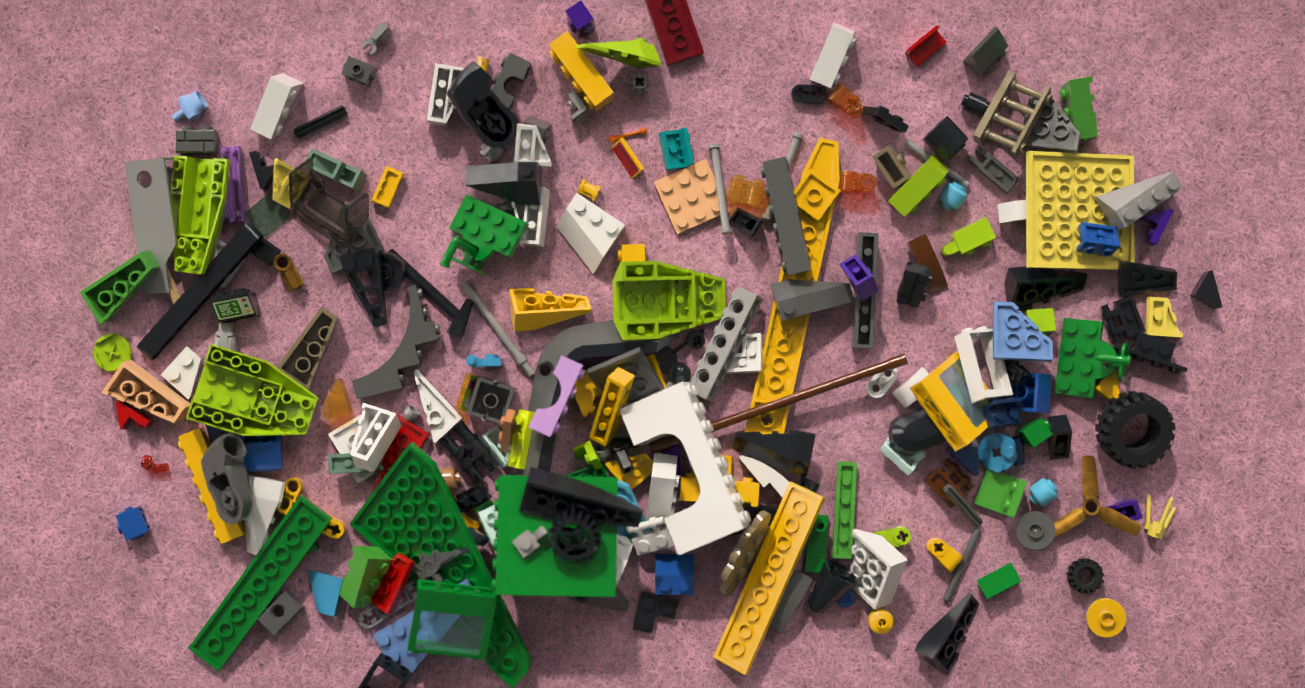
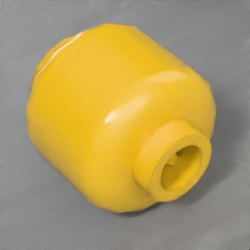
(875, 616)

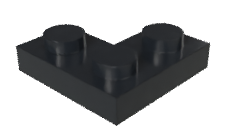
(653, 605)

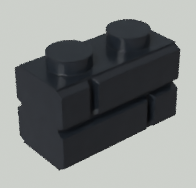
(913, 284)

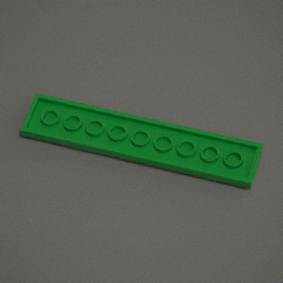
(260, 582)

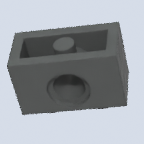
(291, 607)

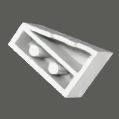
(833, 55)
(275, 105)
(536, 218)
(374, 436)
(662, 486)

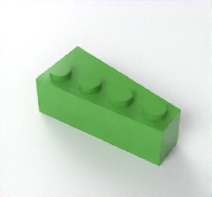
(117, 287)

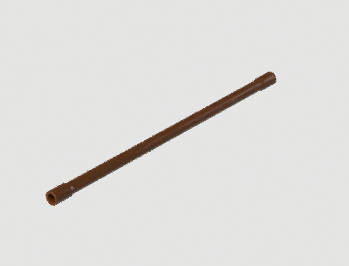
(889, 364)

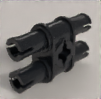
(458, 452)

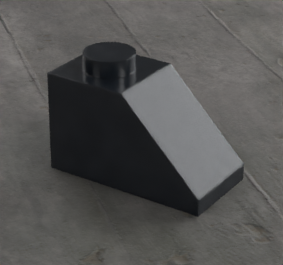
(1060, 441)

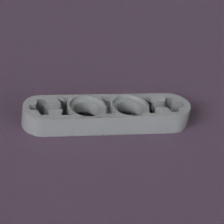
(369, 612)

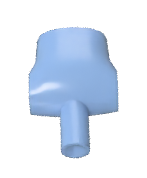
(191, 106)

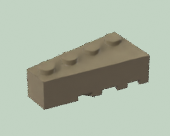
(307, 352)

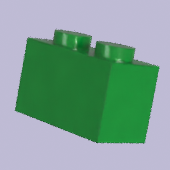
(1034, 432)

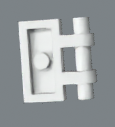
(653, 540)

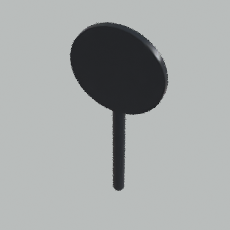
(667, 356)

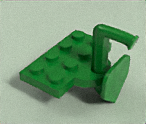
(484, 233)
(1083, 358)

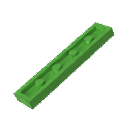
(844, 509)

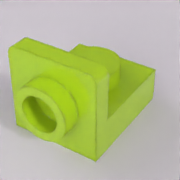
(587, 451)

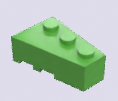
(364, 575)

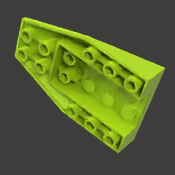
(249, 397)

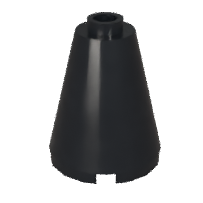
(830, 585)

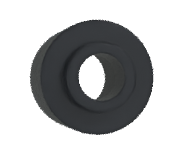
(975, 104)

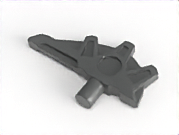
(432, 563)

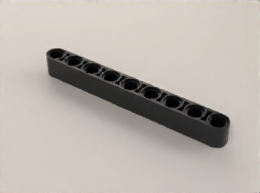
(200, 291)

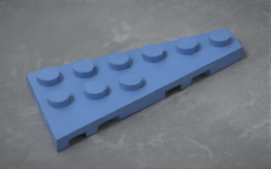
(394, 641)

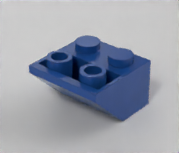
(263, 452)

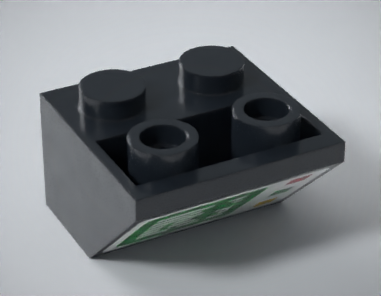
(235, 306)

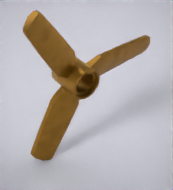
(1105, 514)

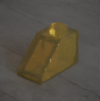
(337, 402)

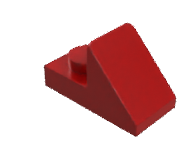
(127, 413)

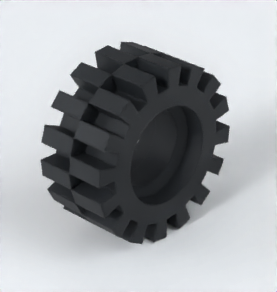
(1096, 579)

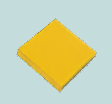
(815, 195)

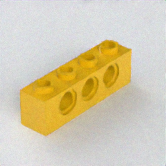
(608, 413)

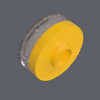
(1105, 616)

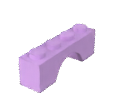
(547, 419)

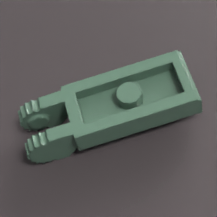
(344, 464)

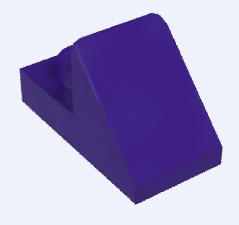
(1159, 222)

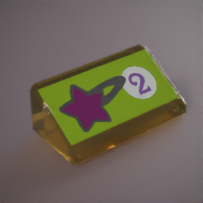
(466, 392)

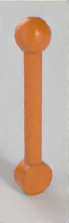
(612, 138)

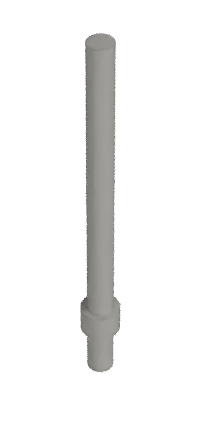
(520, 358)

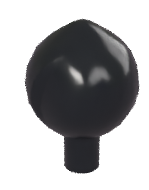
(679, 373)

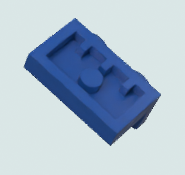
(1098, 239)

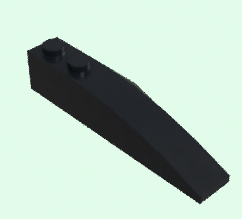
(553, 494)

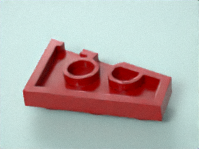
(393, 583)

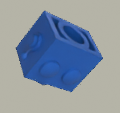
(132, 523)

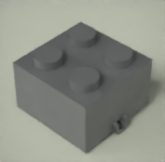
(491, 400)

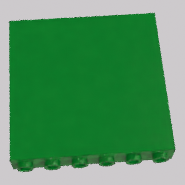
(542, 571)

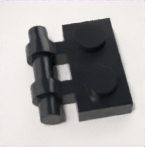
(1128, 317)

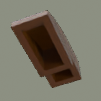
(924, 254)

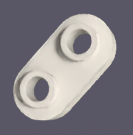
(882, 381)

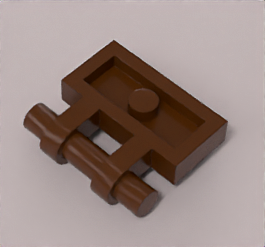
(938, 479)

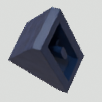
(967, 458)

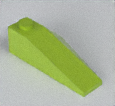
(633, 53)

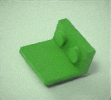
(1000, 492)

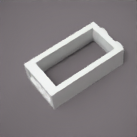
(971, 369)

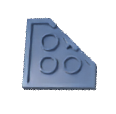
(1018, 336)

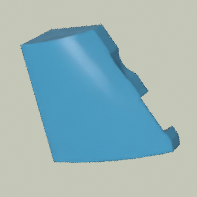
(325, 591)

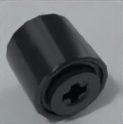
(946, 139)

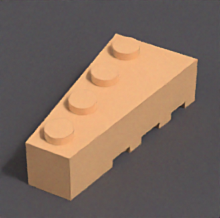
(146, 392)

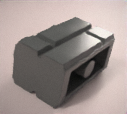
(197, 141)

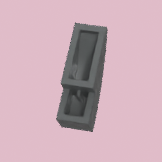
(790, 600)

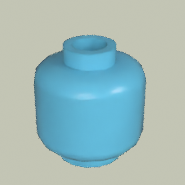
(953, 196)
(1043, 492)

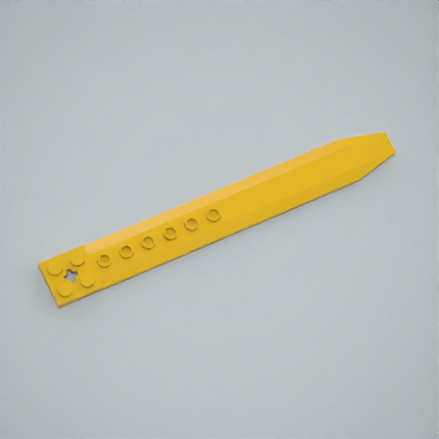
(786, 338)

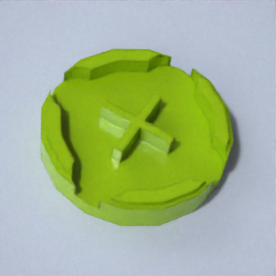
(112, 351)

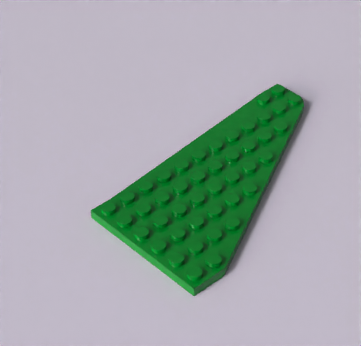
(418, 514)

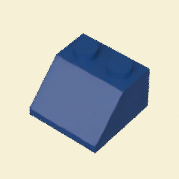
(1034, 393)
(674, 574)

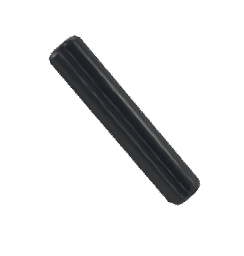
(320, 122)

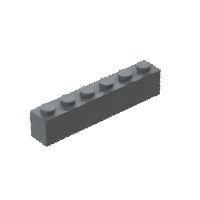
(787, 216)
(865, 310)

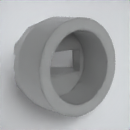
(411, 413)
(603, 452)

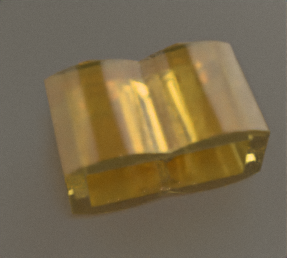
(746, 192)

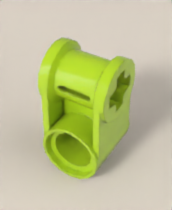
(891, 536)

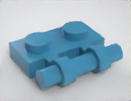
(491, 360)

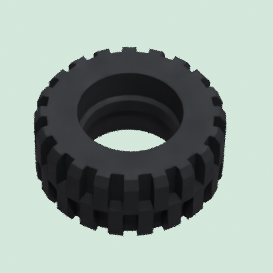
(1154, 442)

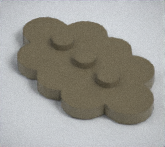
(745, 553)

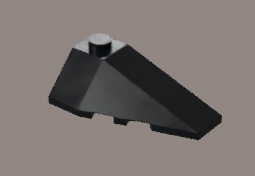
(784, 451)

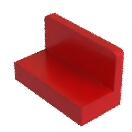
(925, 46)

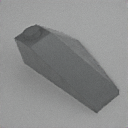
(804, 297)

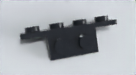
(1153, 350)

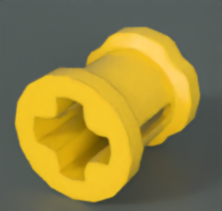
(589, 190)

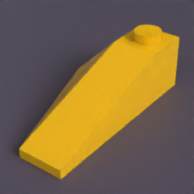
(539, 310)

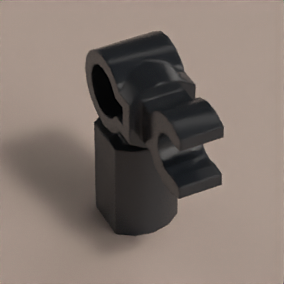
(618, 448)

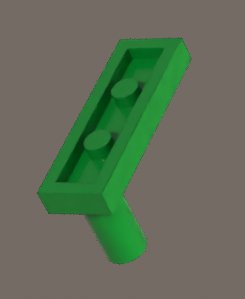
(816, 545)

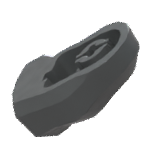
(228, 478)

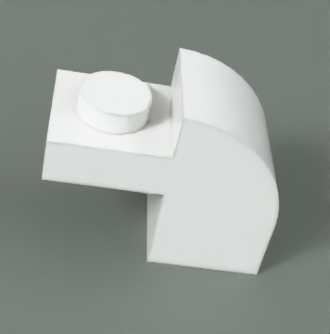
(1012, 211)
(903, 393)

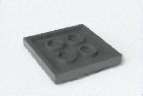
(645, 381)

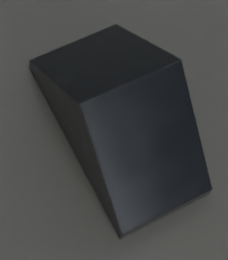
(745, 222)
(1207, 291)

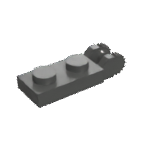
(994, 170)

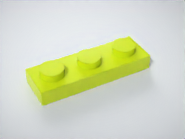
(521, 439)

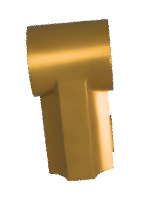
(290, 273)

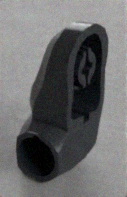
(481, 107)
(914, 433)

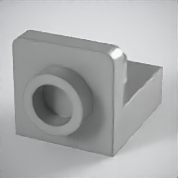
(576, 103)

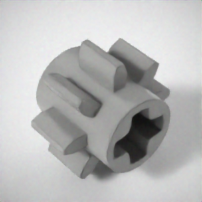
(639, 77)

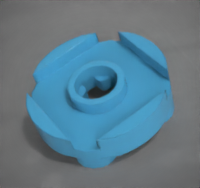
(1008, 452)

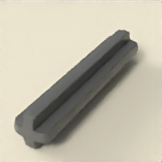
(962, 505)

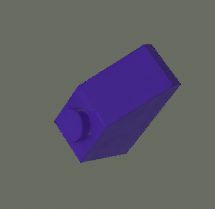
(859, 277)

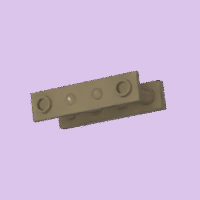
(1001, 100)

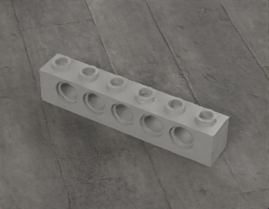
(734, 339)

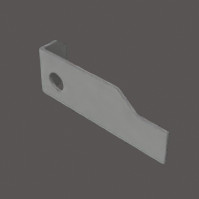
(153, 218)

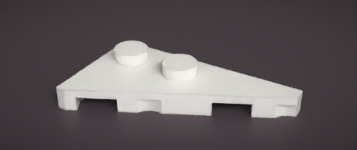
(439, 412)

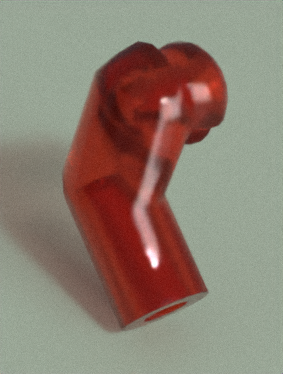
(153, 468)

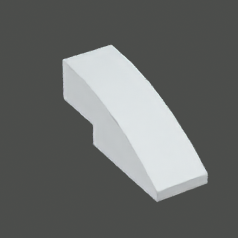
(765, 474)

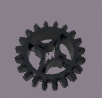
(568, 532)

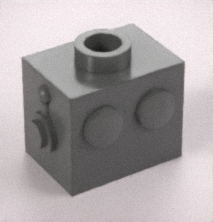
(364, 76)

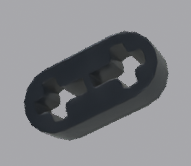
(808, 98)

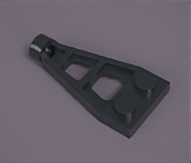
(363, 260)

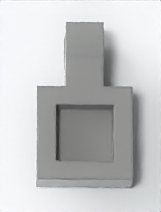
(380, 34)
(528, 542)

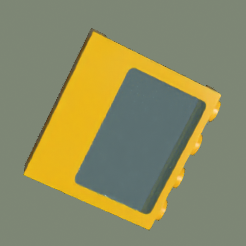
(949, 404)

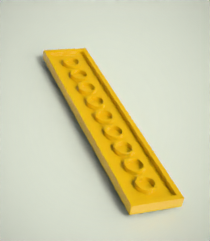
(769, 577)

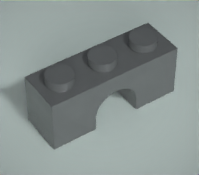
(513, 69)

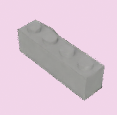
(1135, 200)

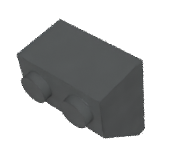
(986, 52)

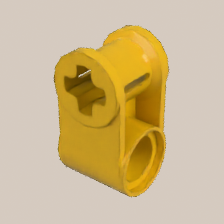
(946, 555)

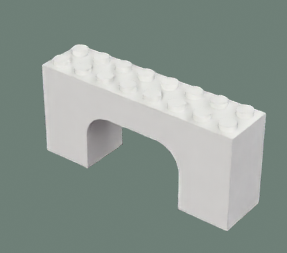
(719, 505)

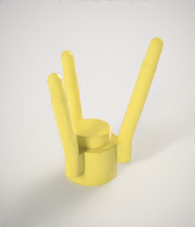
(1157, 528)

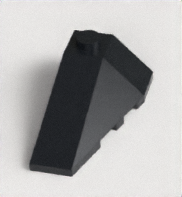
(510, 181)
(1032, 285)
(942, 640)

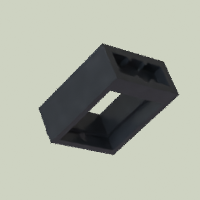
(390, 666)

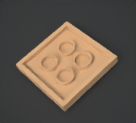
(689, 196)

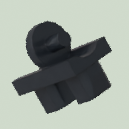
(472, 497)

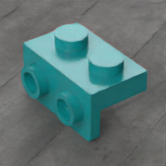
(676, 149)

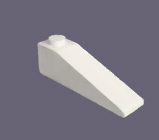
(266, 496)

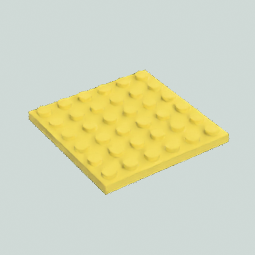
(1063, 195)

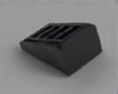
(460, 322)

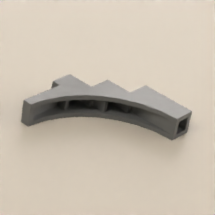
(407, 354)

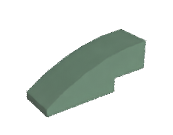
(337, 170)

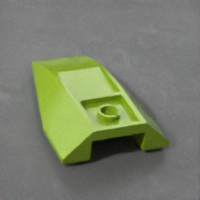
(198, 209)

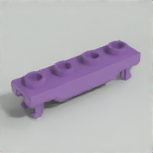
(235, 199)

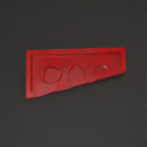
(408, 433)

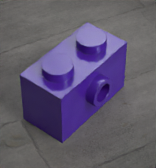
(580, 19)

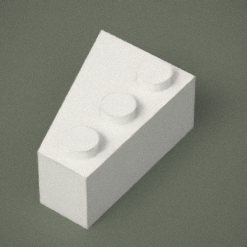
(440, 106)

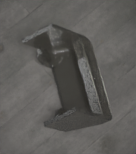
(321, 210)

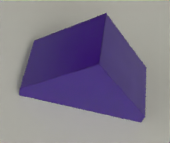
(1128, 508)

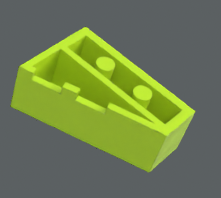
(919, 185)

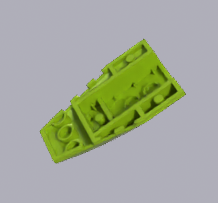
(663, 299)

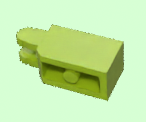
(969, 238)

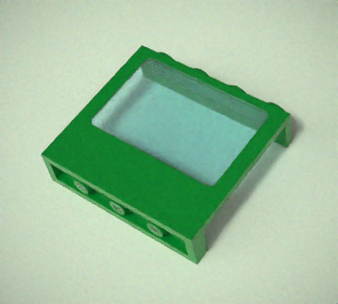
(452, 619)

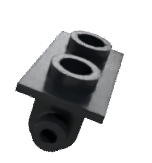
(1016, 372)

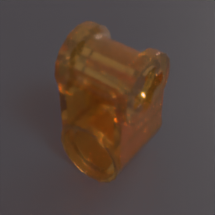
(846, 101)
(853, 182)

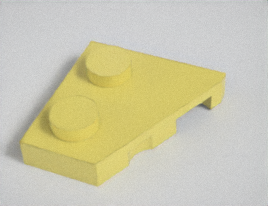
(281, 182)
(1160, 318)

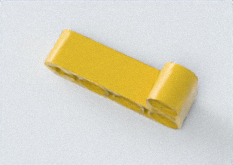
(292, 496)

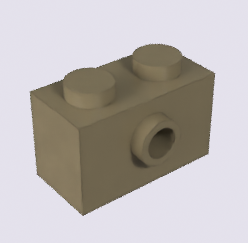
(892, 165)

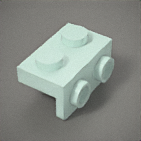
(904, 463)

